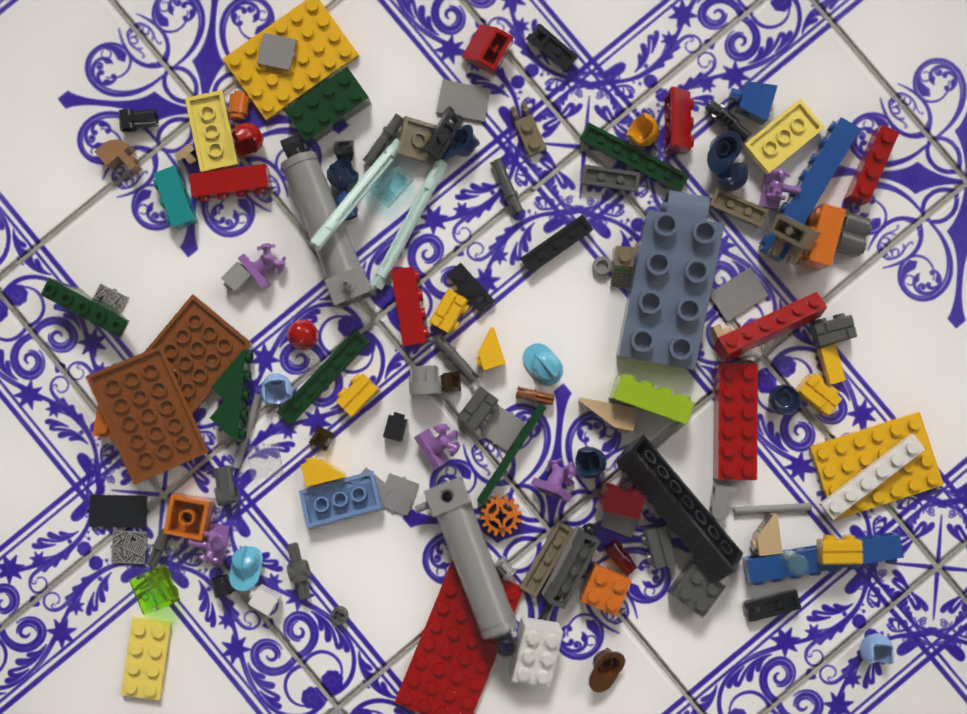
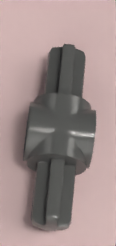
(298, 571)

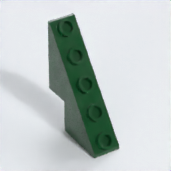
(83, 305)
(234, 390)

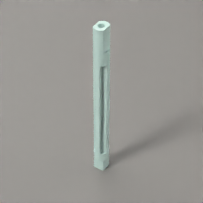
(354, 196)
(409, 224)

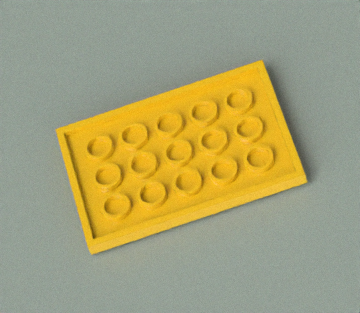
(319, 55)
(849, 454)

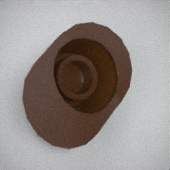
(606, 669)

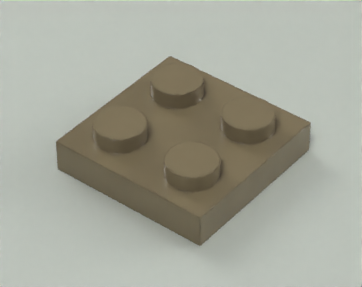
(413, 138)

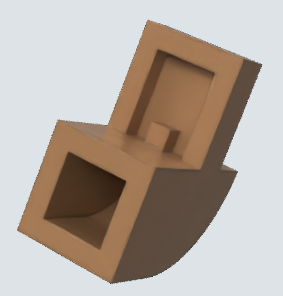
(117, 151)

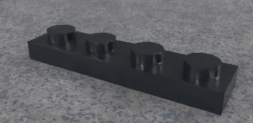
(556, 244)

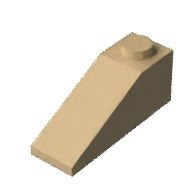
(615, 415)

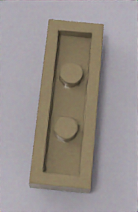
(738, 208)

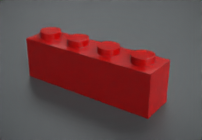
(871, 165)
(230, 182)
(409, 306)

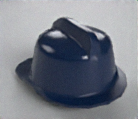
(462, 143)
(724, 151)

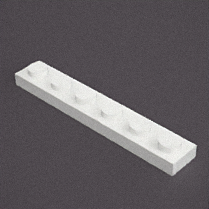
(872, 476)

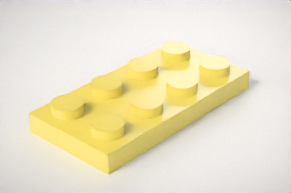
(212, 131)
(783, 136)
(146, 658)

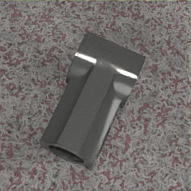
(226, 490)

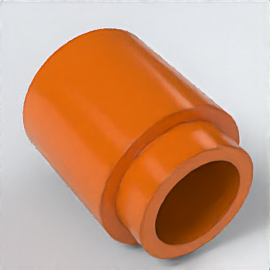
(238, 105)

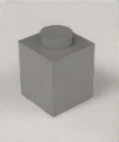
(237, 278)

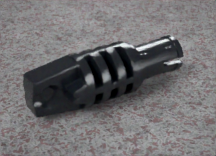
(726, 119)

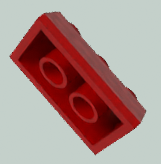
(678, 121)

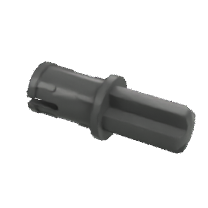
(158, 548)

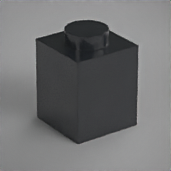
(395, 427)

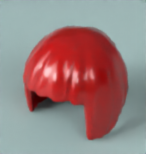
(247, 138)
(302, 334)

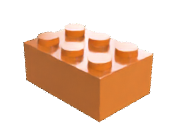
(827, 221)

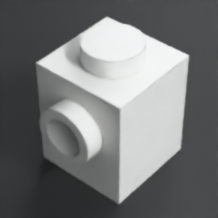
(264, 599)

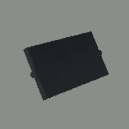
(118, 511)

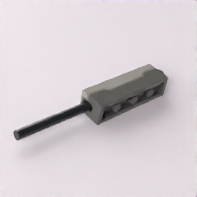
(569, 568)

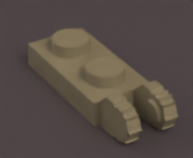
(528, 131)

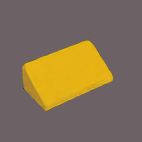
(831, 364)

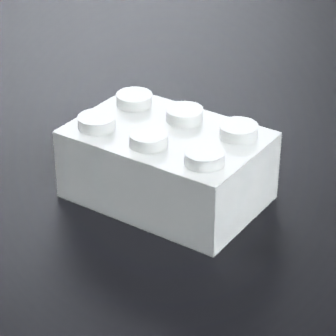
(535, 651)

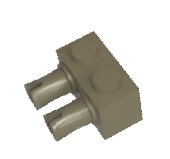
(790, 230)

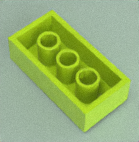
(652, 400)

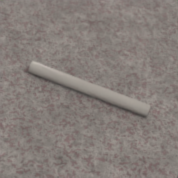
(249, 425)
(772, 508)

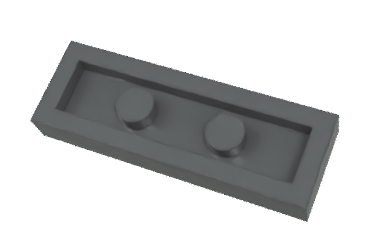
(610, 178)

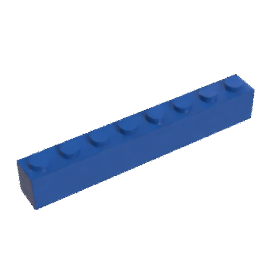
(815, 178)
(875, 548)

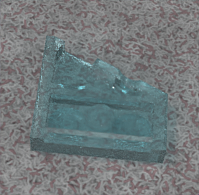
(391, 185)

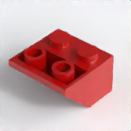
(488, 48)

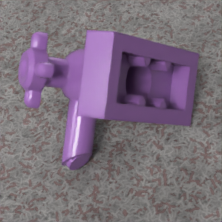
(772, 189)
(263, 264)
(434, 446)
(556, 479)
(216, 544)

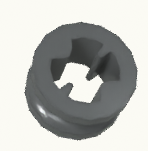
(337, 621)

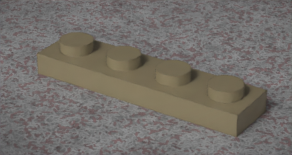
(546, 558)

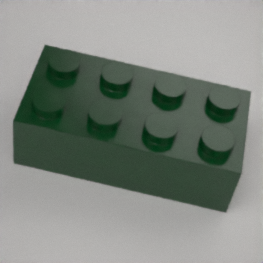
(328, 106)

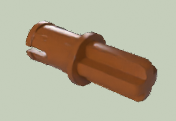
(534, 396)

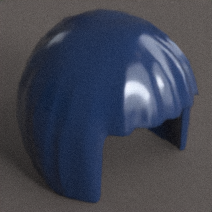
(342, 175)
(734, 177)
(784, 399)
(590, 462)

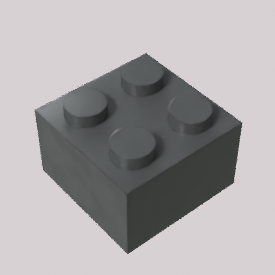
(696, 588)

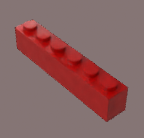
(769, 327)

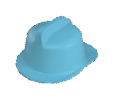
(543, 364)
(245, 568)

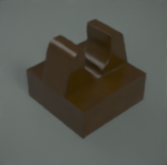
(451, 381)
(322, 437)

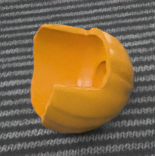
(643, 130)

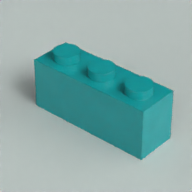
(175, 198)

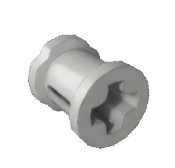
(504, 568)

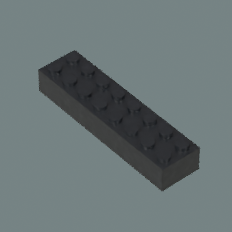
(680, 508)

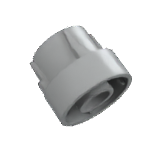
(424, 380)

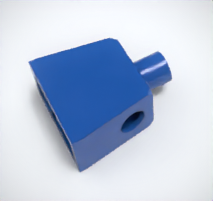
(754, 100)

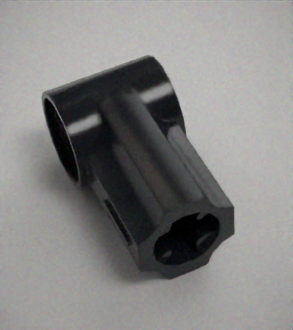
(132, 120)
(222, 586)

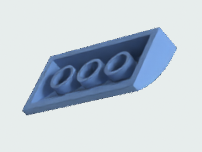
(341, 500)

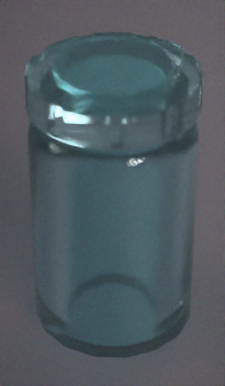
(794, 562)

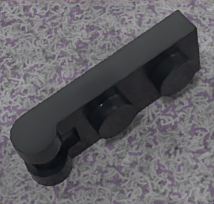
(552, 48)
(443, 134)
(470, 287)
(772, 605)

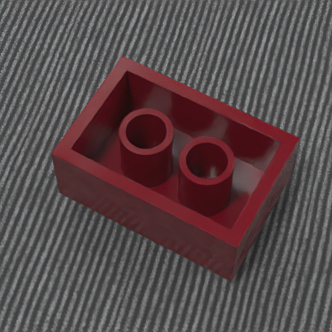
(623, 503)

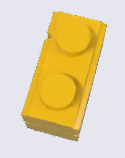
(449, 311)
(357, 395)
(818, 395)
(839, 550)

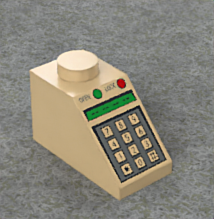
(767, 537)

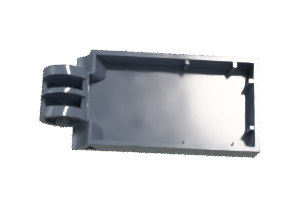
(671, 282)

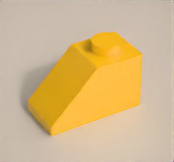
(490, 352)
(320, 471)

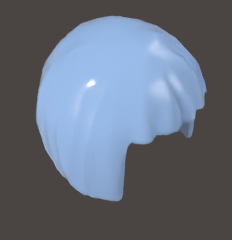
(276, 389)
(877, 649)

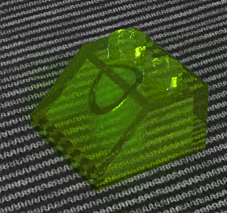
(154, 589)

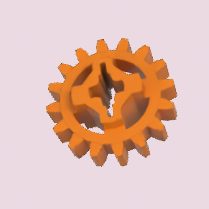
(509, 514)

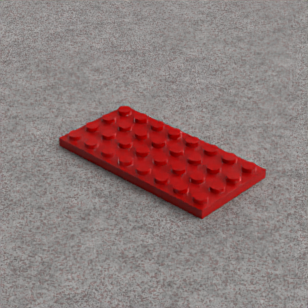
(451, 654)

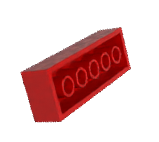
(735, 421)

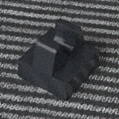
(344, 147)

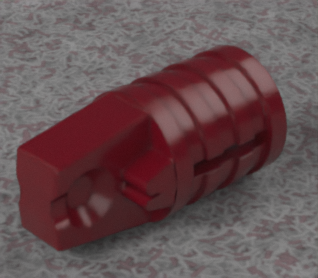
(620, 556)

